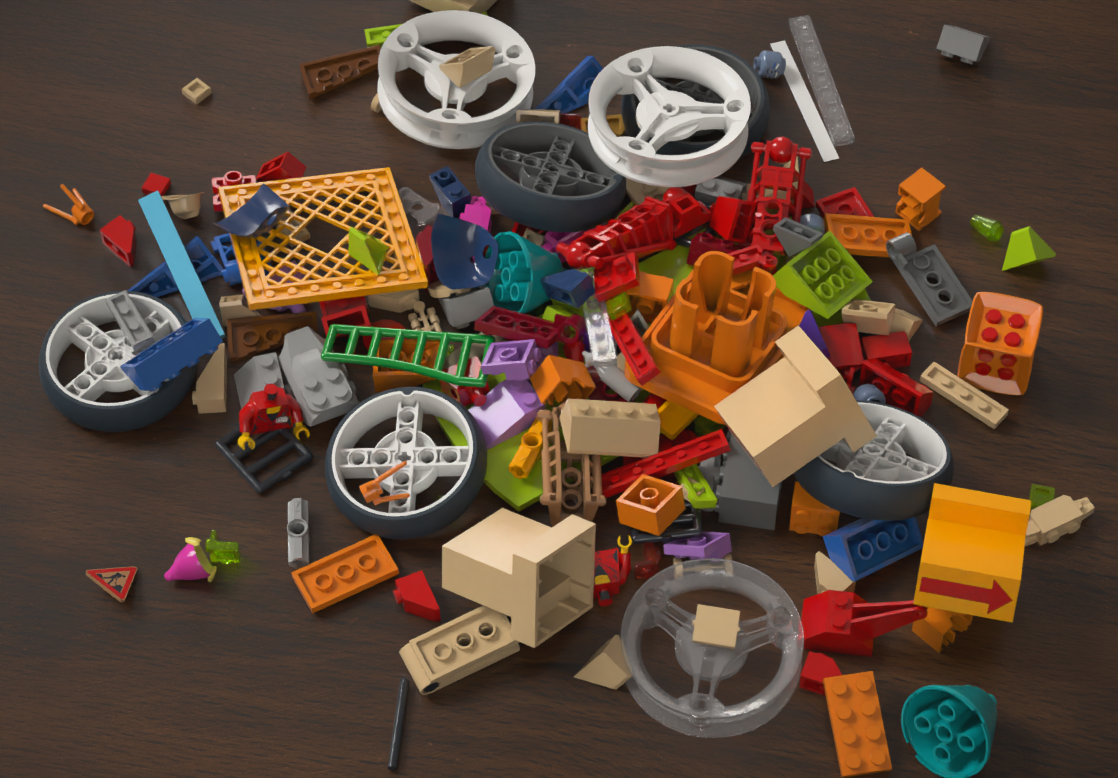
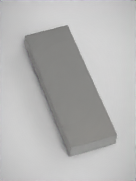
(130, 320)

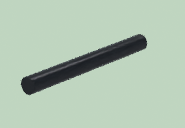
(398, 724)

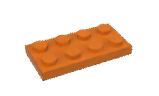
(865, 234)
(344, 573)
(857, 724)

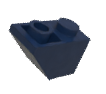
(450, 191)

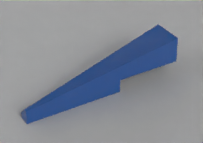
(574, 88)
(161, 280)

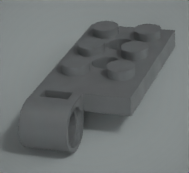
(924, 264)

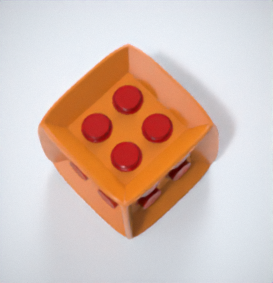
(1000, 343)

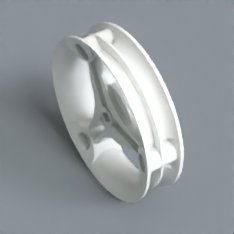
(669, 116)
(448, 126)

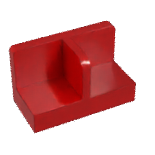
(890, 348)

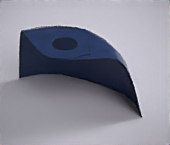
(256, 215)
(454, 244)

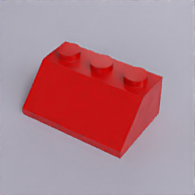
(897, 387)

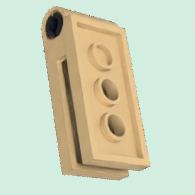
(439, 657)

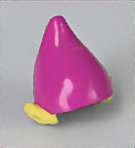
(191, 563)

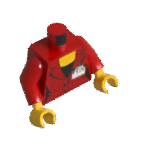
(267, 412)
(611, 572)

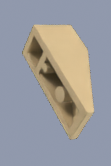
(212, 384)

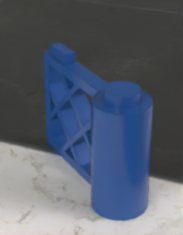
(231, 272)

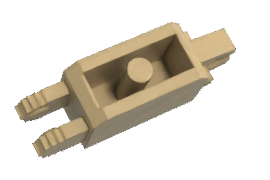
(1056, 519)

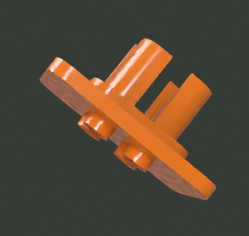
(716, 336)

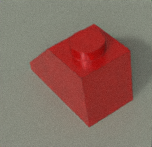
(281, 168)
(120, 239)
(417, 596)
(815, 670)

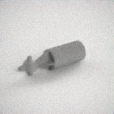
(615, 379)

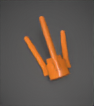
(81, 211)
(372, 489)

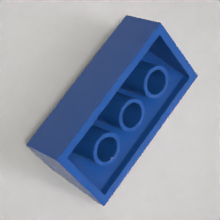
(172, 354)
(871, 545)

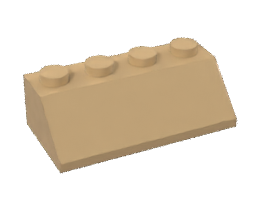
(610, 428)

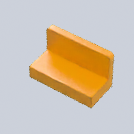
(674, 419)

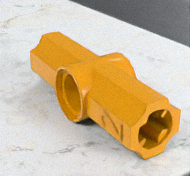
(529, 450)

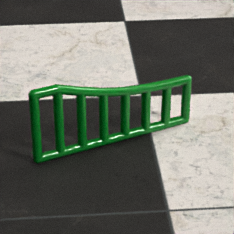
(414, 367)

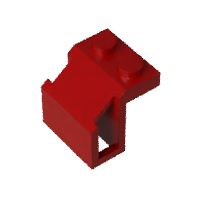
(345, 312)

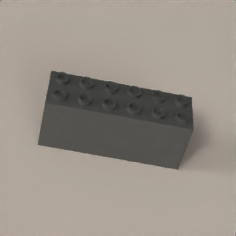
(744, 492)

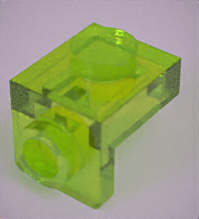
(222, 551)

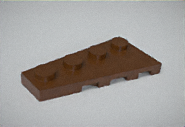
(336, 70)
(264, 333)

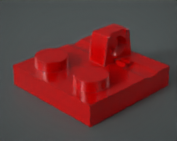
(616, 276)

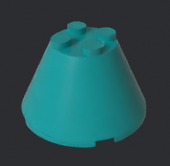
(519, 271)
(950, 728)

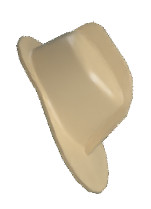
(185, 205)

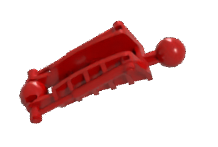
(780, 151)
(638, 230)

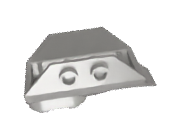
(314, 383)

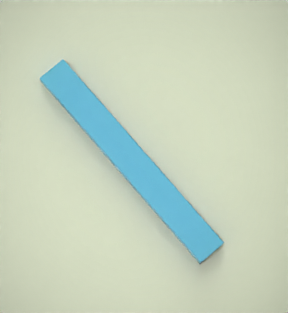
(178, 259)

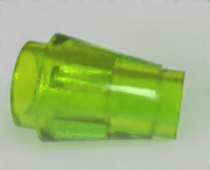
(989, 228)

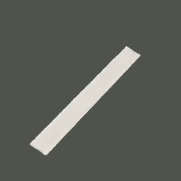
(806, 104)

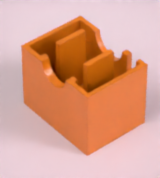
(919, 199)
(562, 380)
(939, 625)

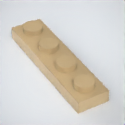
(964, 395)

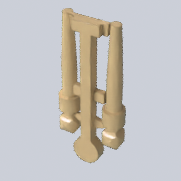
(419, 307)

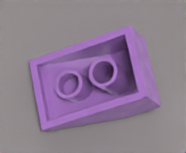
(507, 411)

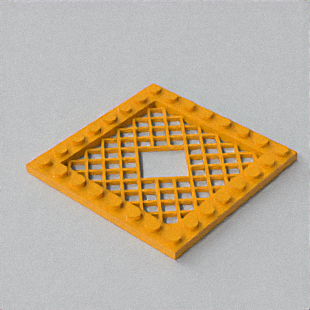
(380, 184)

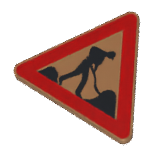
(114, 580)

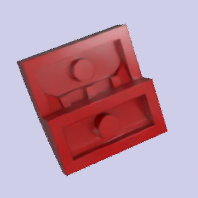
(843, 345)

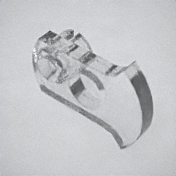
(423, 216)

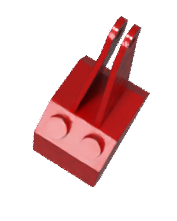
(848, 623)

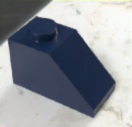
(569, 287)

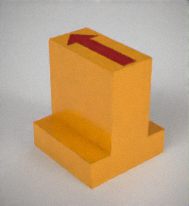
(973, 553)

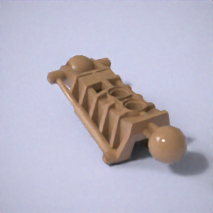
(555, 488)

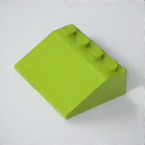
(822, 277)

